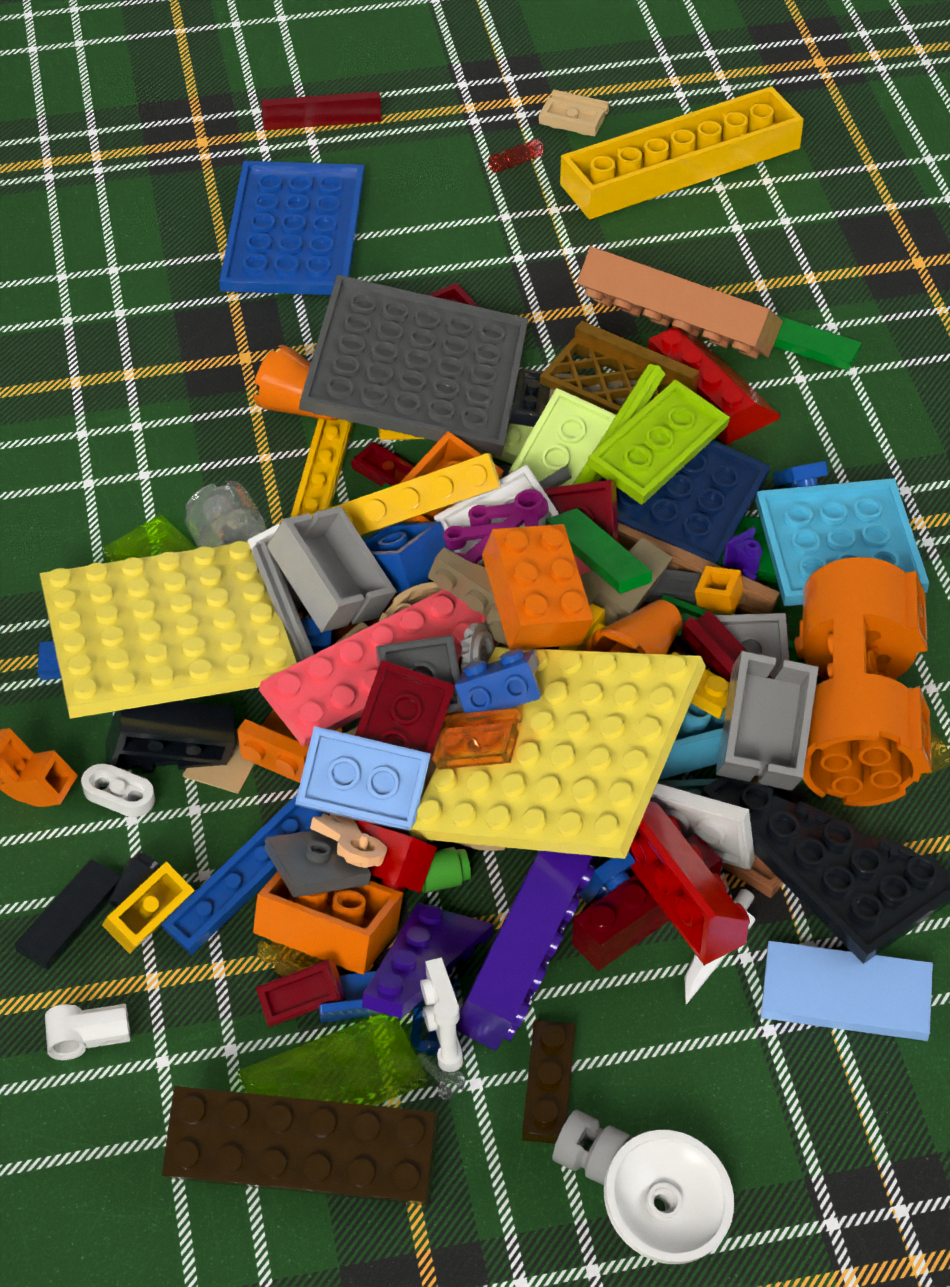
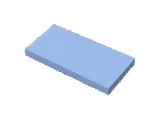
(843, 993)

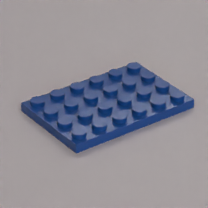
(292, 227)

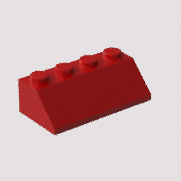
(717, 383)
(686, 887)

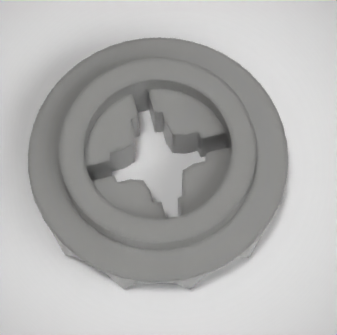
(476, 645)

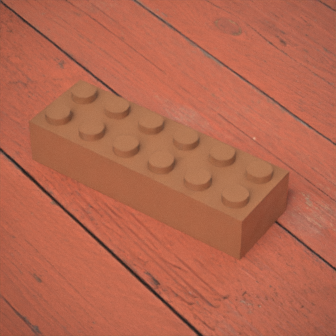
(680, 302)

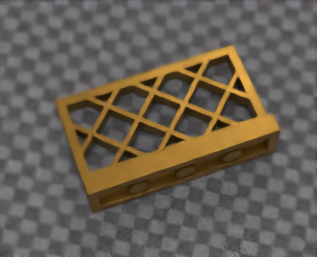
(616, 353)

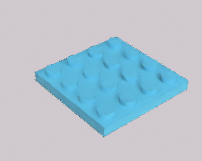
(833, 523)

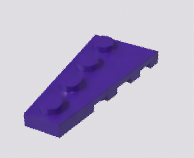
(424, 937)

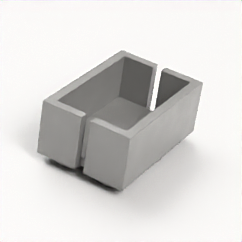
(331, 568)
(767, 721)

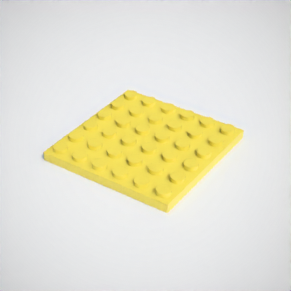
(163, 628)
(579, 760)

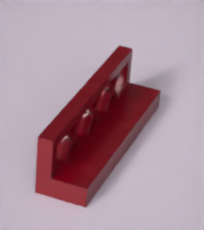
(712, 642)

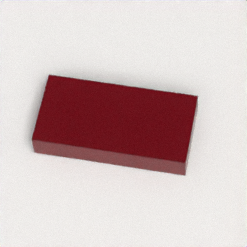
(300, 992)

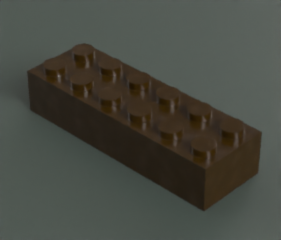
(301, 1145)

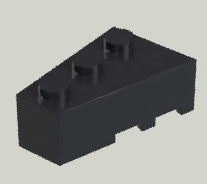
(171, 735)

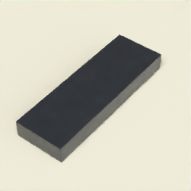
(529, 398)
(68, 914)

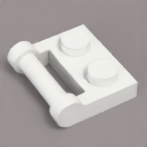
(442, 1014)

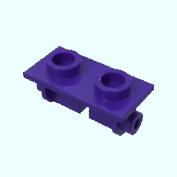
(743, 554)

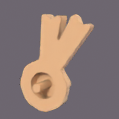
(352, 845)

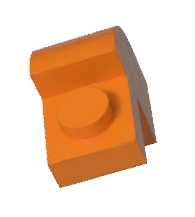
(32, 777)

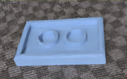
(362, 779)

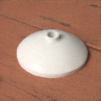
(689, 1184)

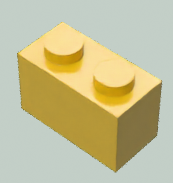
(147, 907)

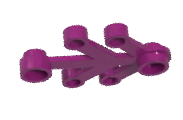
(527, 508)

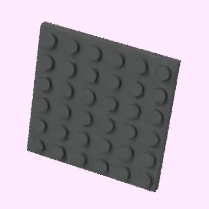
(415, 364)

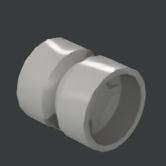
(574, 1138)

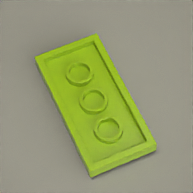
(658, 441)

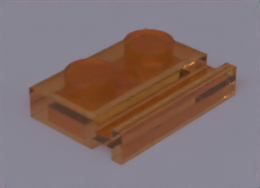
(477, 739)

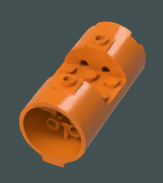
(865, 728)

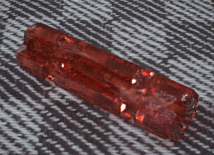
(516, 155)

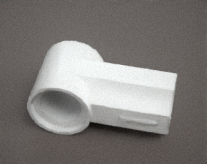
(73, 1029)

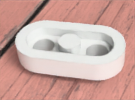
(120, 791)

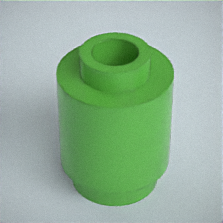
(447, 870)

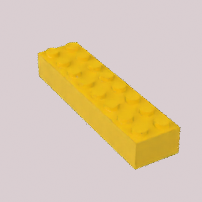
(680, 152)

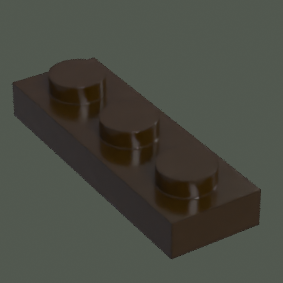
(548, 1081)

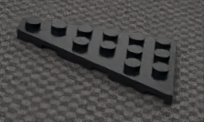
(852, 882)

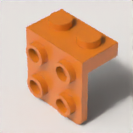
(273, 746)

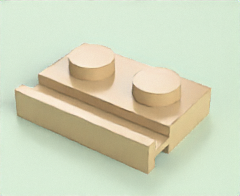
(574, 113)

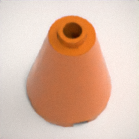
(282, 382)
(643, 631)

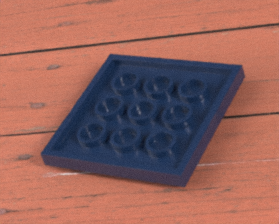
(700, 503)

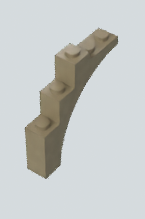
(472, 586)

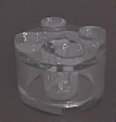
(222, 515)

